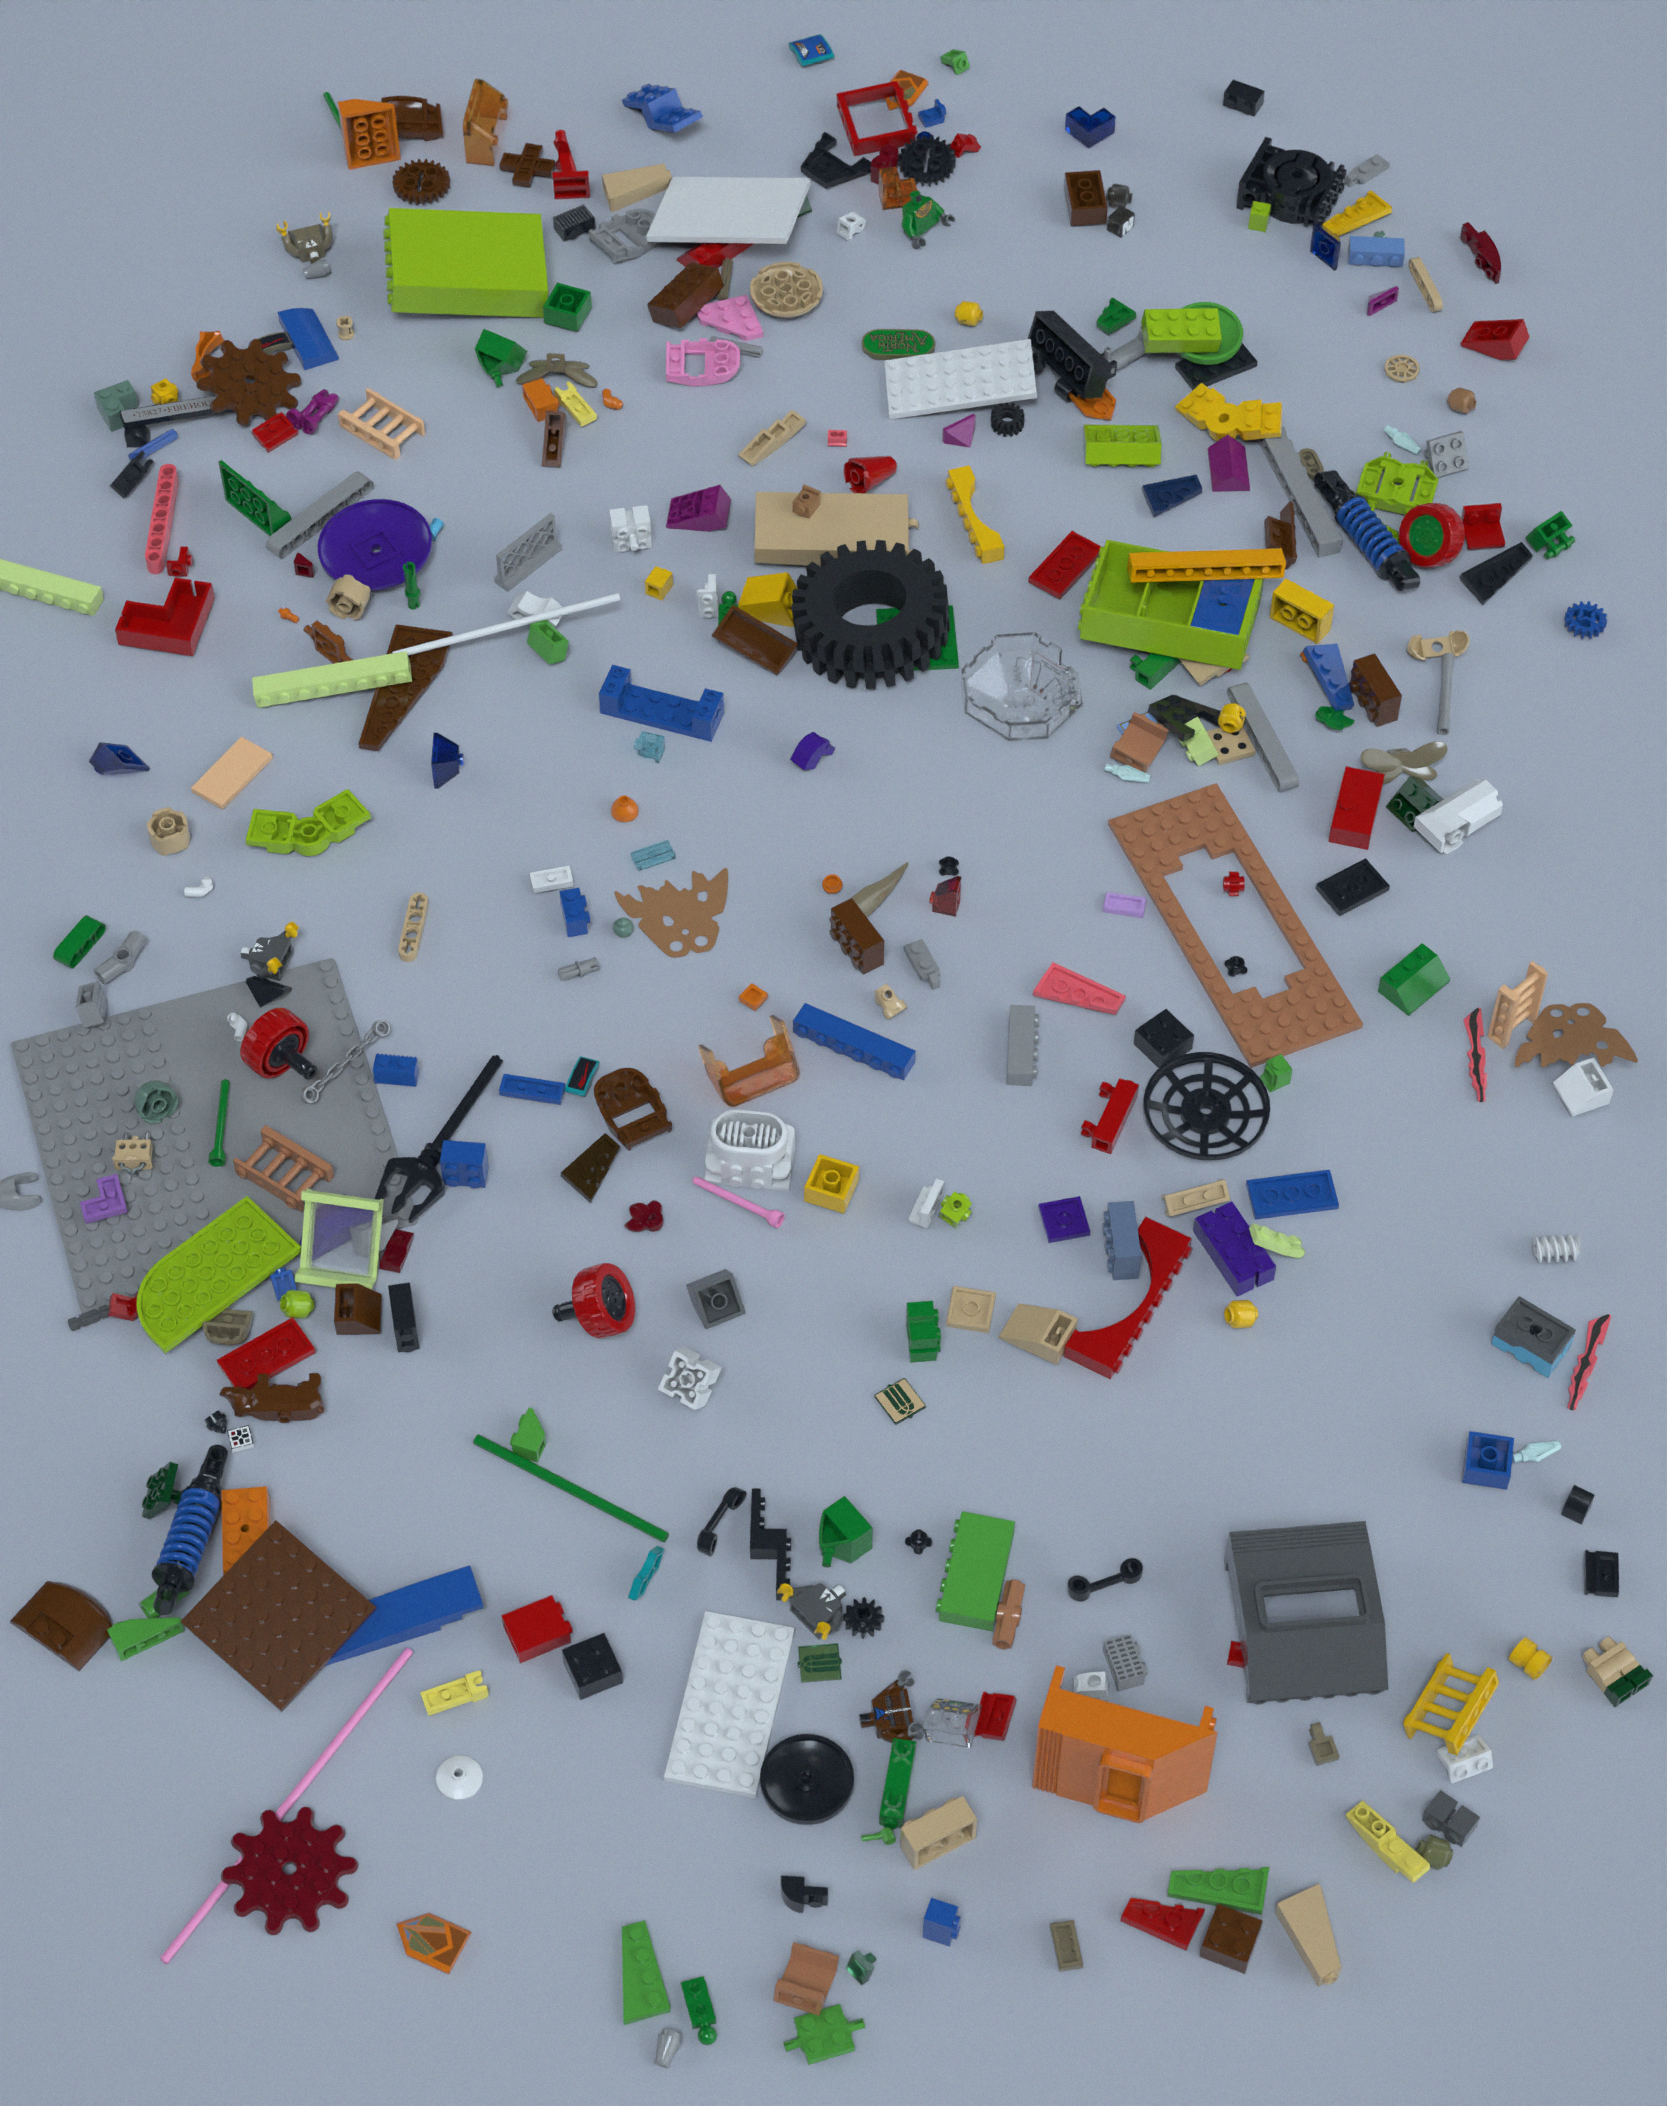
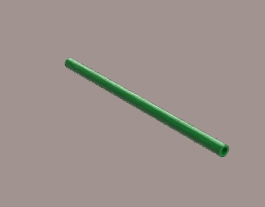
(571, 1488)

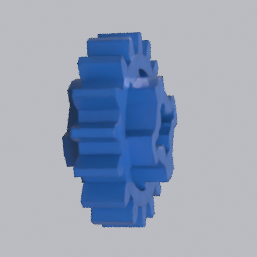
(1585, 619)

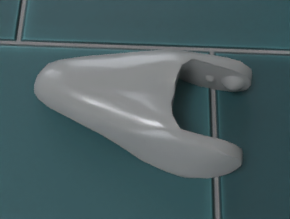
(11, 1200)

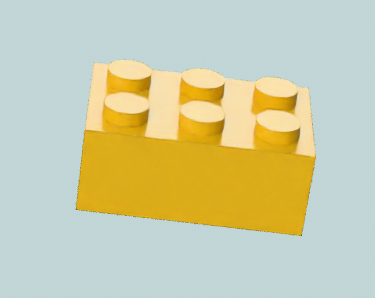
(1301, 611)

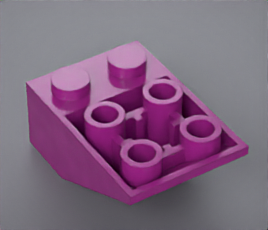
(700, 510)

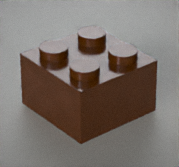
(1231, 1938)

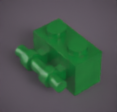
(1548, 532)

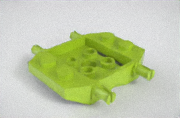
(1396, 497)

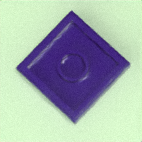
(1064, 1219)

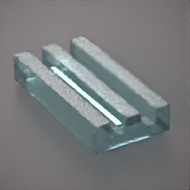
(651, 852)

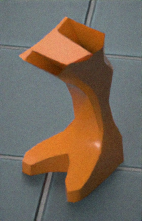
(207, 343)

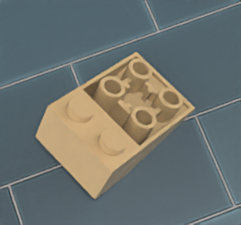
(1040, 1331)

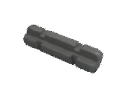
(88, 1318)

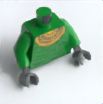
(921, 215)

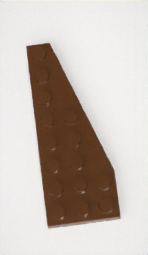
(393, 702)

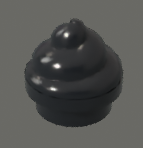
(216, 1422)

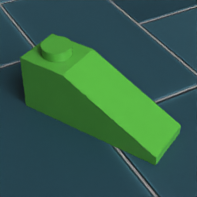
(141, 1634)

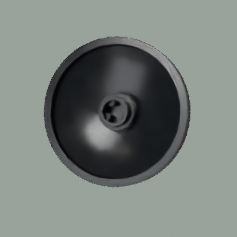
(807, 1779)

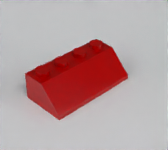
(712, 253)

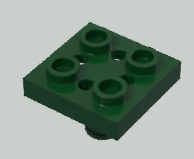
(160, 1491)

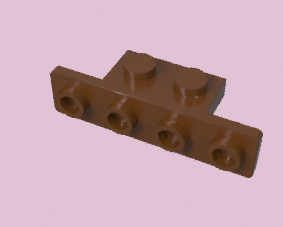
(1282, 534)

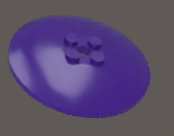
(373, 524)

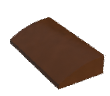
(755, 640)

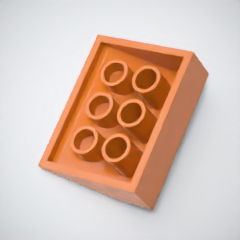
(368, 132)

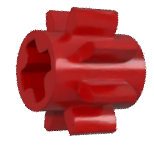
(1233, 884)

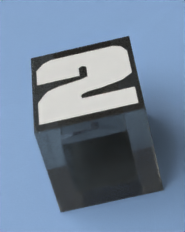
(1120, 221)

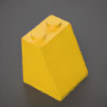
(769, 598)

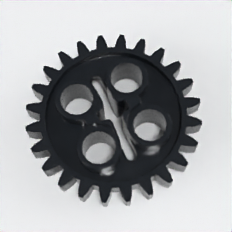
(914, 157)

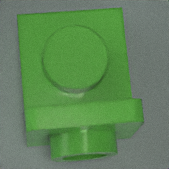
(957, 59)

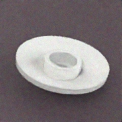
(459, 1787)

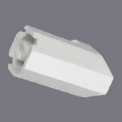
(1459, 815)

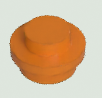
(832, 884)

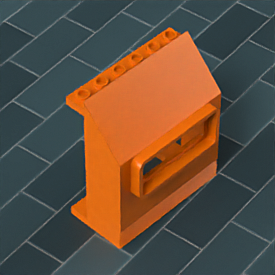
(1119, 1756)

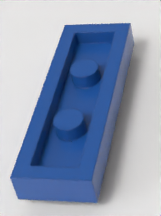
(532, 1089)

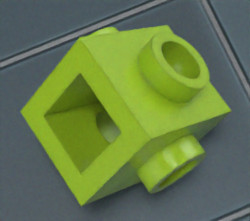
(955, 1209)

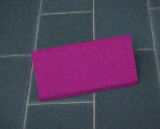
(1228, 465)

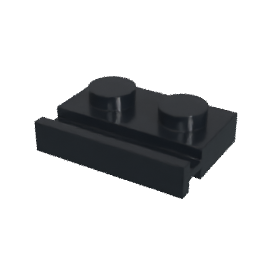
(1601, 1573)

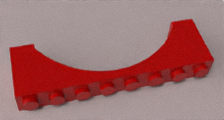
(1106, 1347)

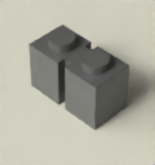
(1440, 1812)

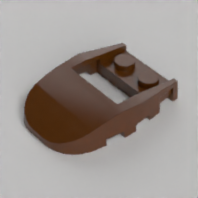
(623, 1092)

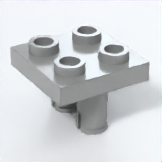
(1447, 454)

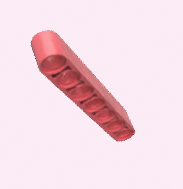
(161, 519)

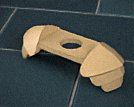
(1455, 643)

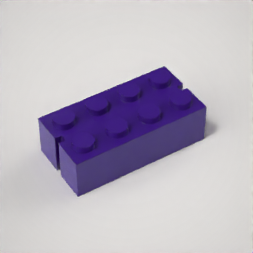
(1232, 1249)

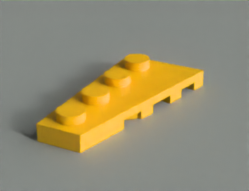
(1361, 213)

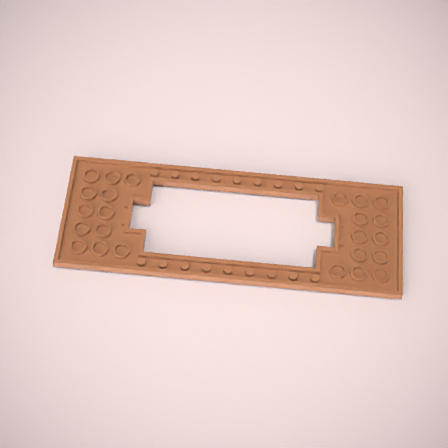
(1263, 1028)

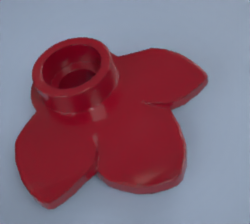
(645, 1217)

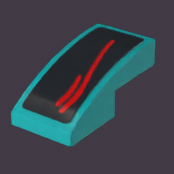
(581, 1076)

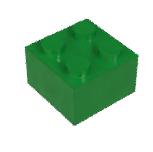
(567, 307)

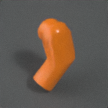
(610, 401)

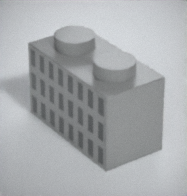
(91, 1004)
(1124, 1662)

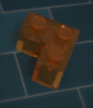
(893, 191)

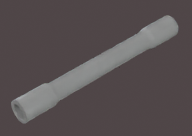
(1444, 718)

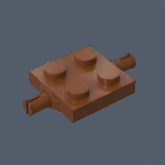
(327, 642)

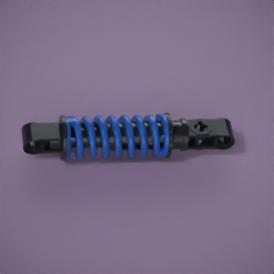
(1368, 531)
(189, 1532)

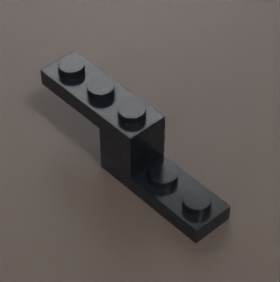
(769, 1543)

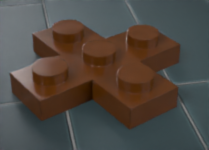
(527, 164)

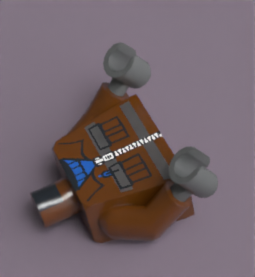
(892, 1712)

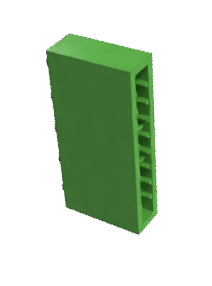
(975, 1571)

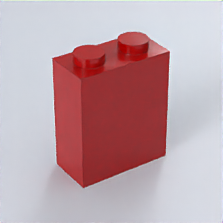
(537, 1628)

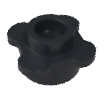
(948, 862)
(1233, 962)
(921, 1536)

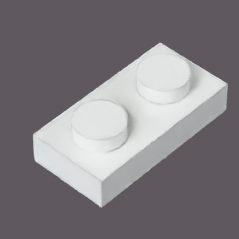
(551, 879)

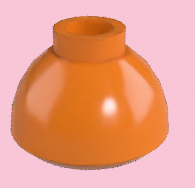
(624, 809)

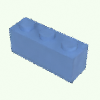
(1376, 251)

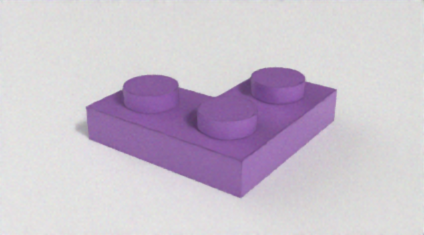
(108, 1204)

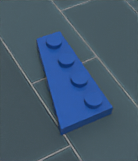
(1330, 672)

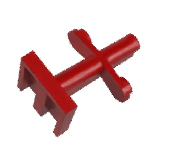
(568, 182)

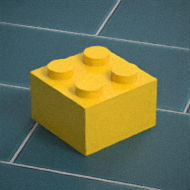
(831, 1183)

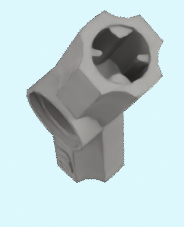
(122, 958)

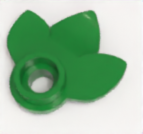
(1333, 718)

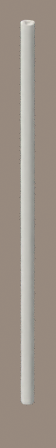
(511, 624)

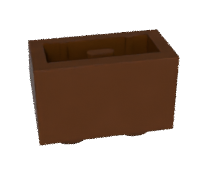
(357, 1310)

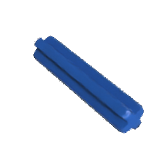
(155, 444)

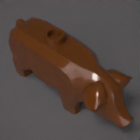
(277, 1402)

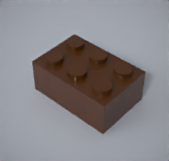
(1085, 197)
(1375, 690)
(856, 936)

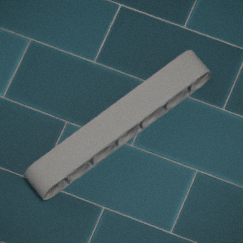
(318, 514)
(1264, 738)

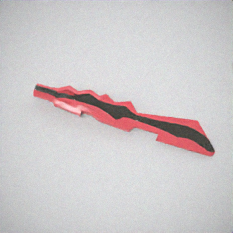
(1474, 1028)
(1596, 1334)

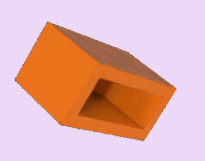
(539, 398)

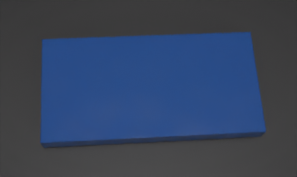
(1292, 1194)

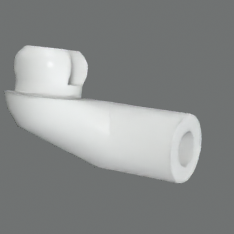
(201, 890)
(238, 1024)

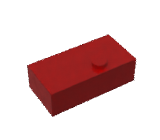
(1356, 808)

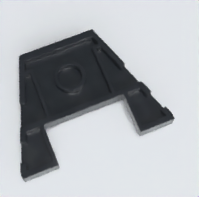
(828, 168)
(1177, 711)

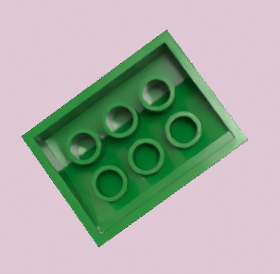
(251, 501)

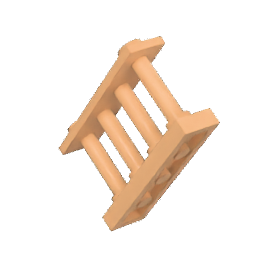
(375, 437)
(1517, 1004)

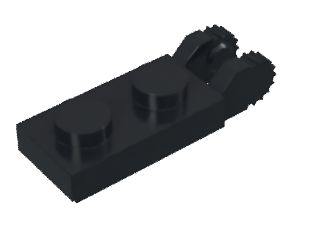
(130, 475)

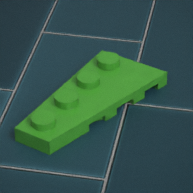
(1234, 1889)
(642, 1982)

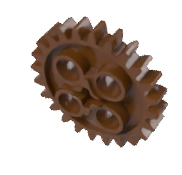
(433, 183)

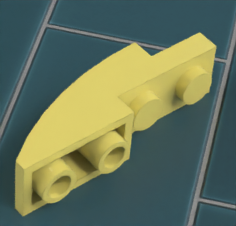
(1385, 1843)

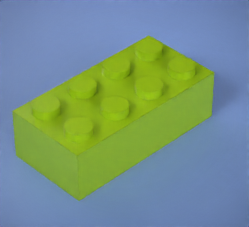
(1181, 330)

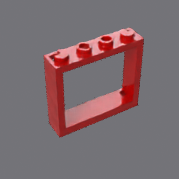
(872, 93)

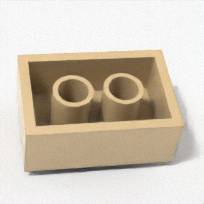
(938, 1832)

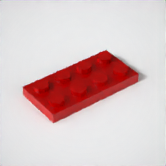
(1065, 565)
(266, 1354)

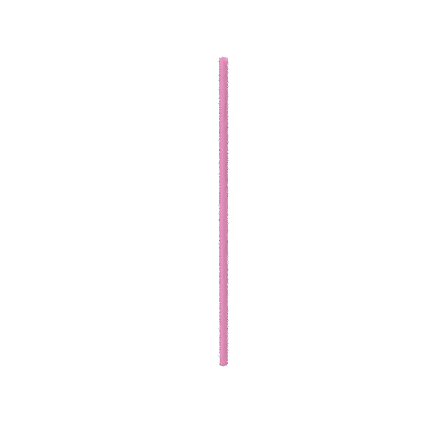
(293, 1796)

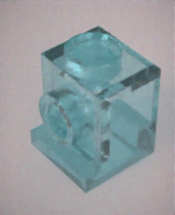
(650, 746)

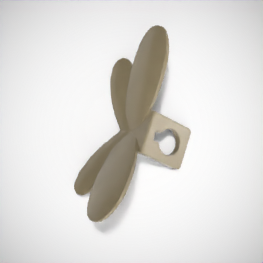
(571, 368)
(1412, 763)

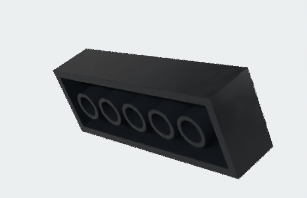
(1069, 354)

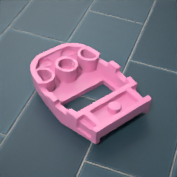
(721, 361)

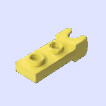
(575, 405)
(454, 1693)

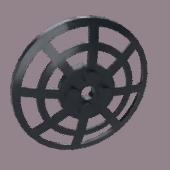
(1206, 1098)

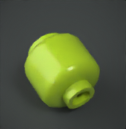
(296, 1304)

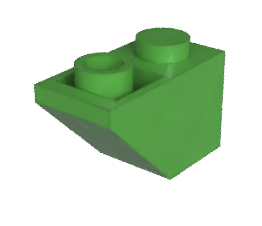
(530, 1437)

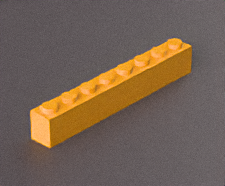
(1206, 565)

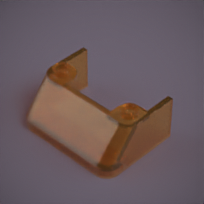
(480, 121)
(758, 1077)

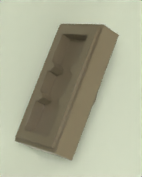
(1066, 1945)

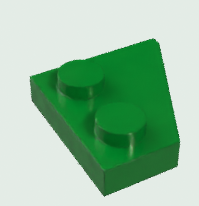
(1115, 316)

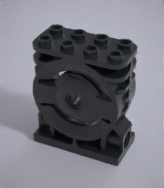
(1304, 179)

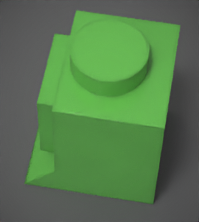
(1276, 1073)

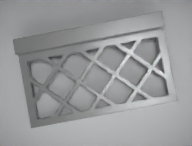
(535, 556)

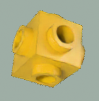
(164, 392)

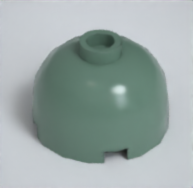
(155, 1101)

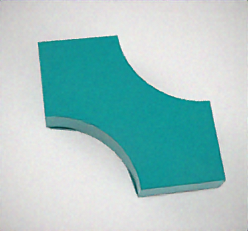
(646, 1573)

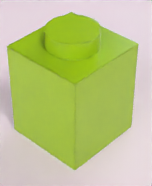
(1259, 216)

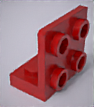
(1483, 526)

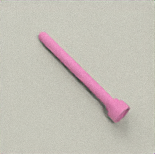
(774, 1217)

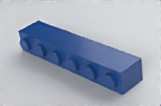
(854, 1041)

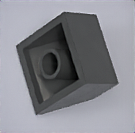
(716, 1298)

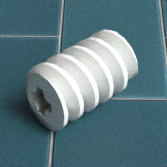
(1556, 1247)

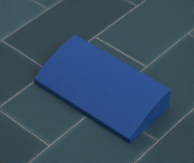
(307, 337)

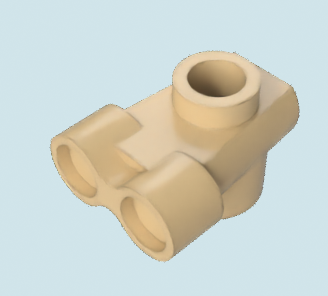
(890, 1005)

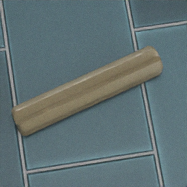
(726, 273)

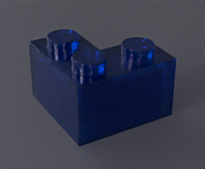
(1090, 128)

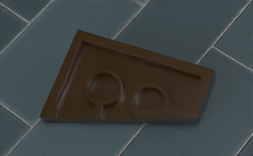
(591, 1167)

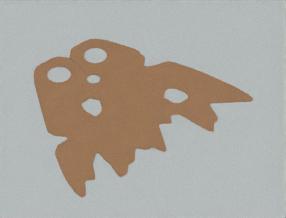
(683, 909)
(1576, 1039)

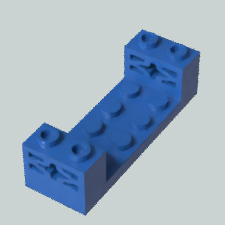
(659, 709)

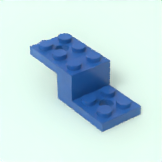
(661, 108)

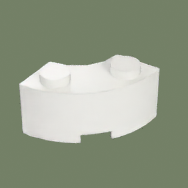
(529, 604)

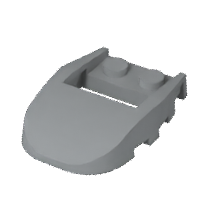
(634, 226)

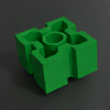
(923, 1331)

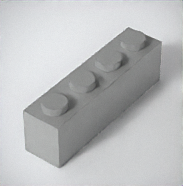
(1021, 1045)

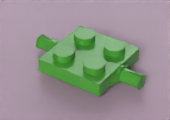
(824, 2035)

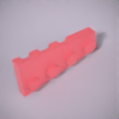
(1074, 989)

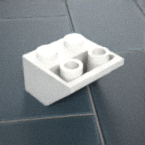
(1583, 1087)

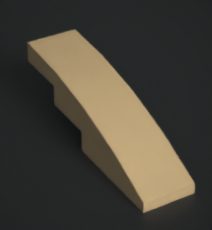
(773, 438)

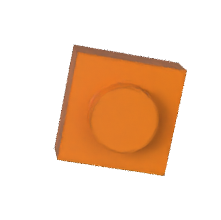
(753, 997)

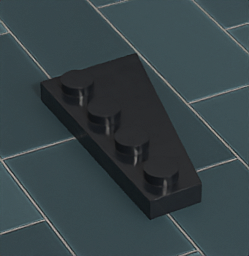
(1495, 572)

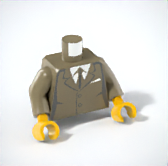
(308, 242)

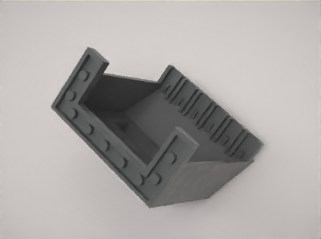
(1307, 1655)

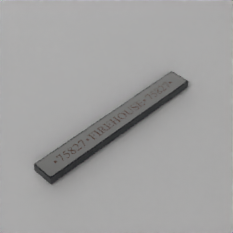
(167, 412)

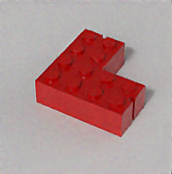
(168, 627)

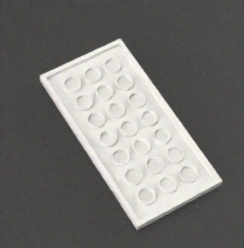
(960, 379)
(729, 1704)

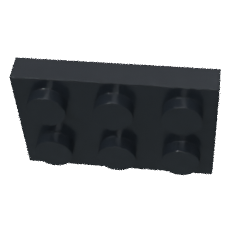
(1352, 887)

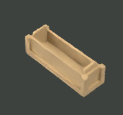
(1196, 1198)

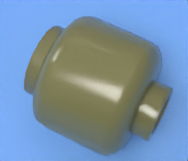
(1435, 1851)

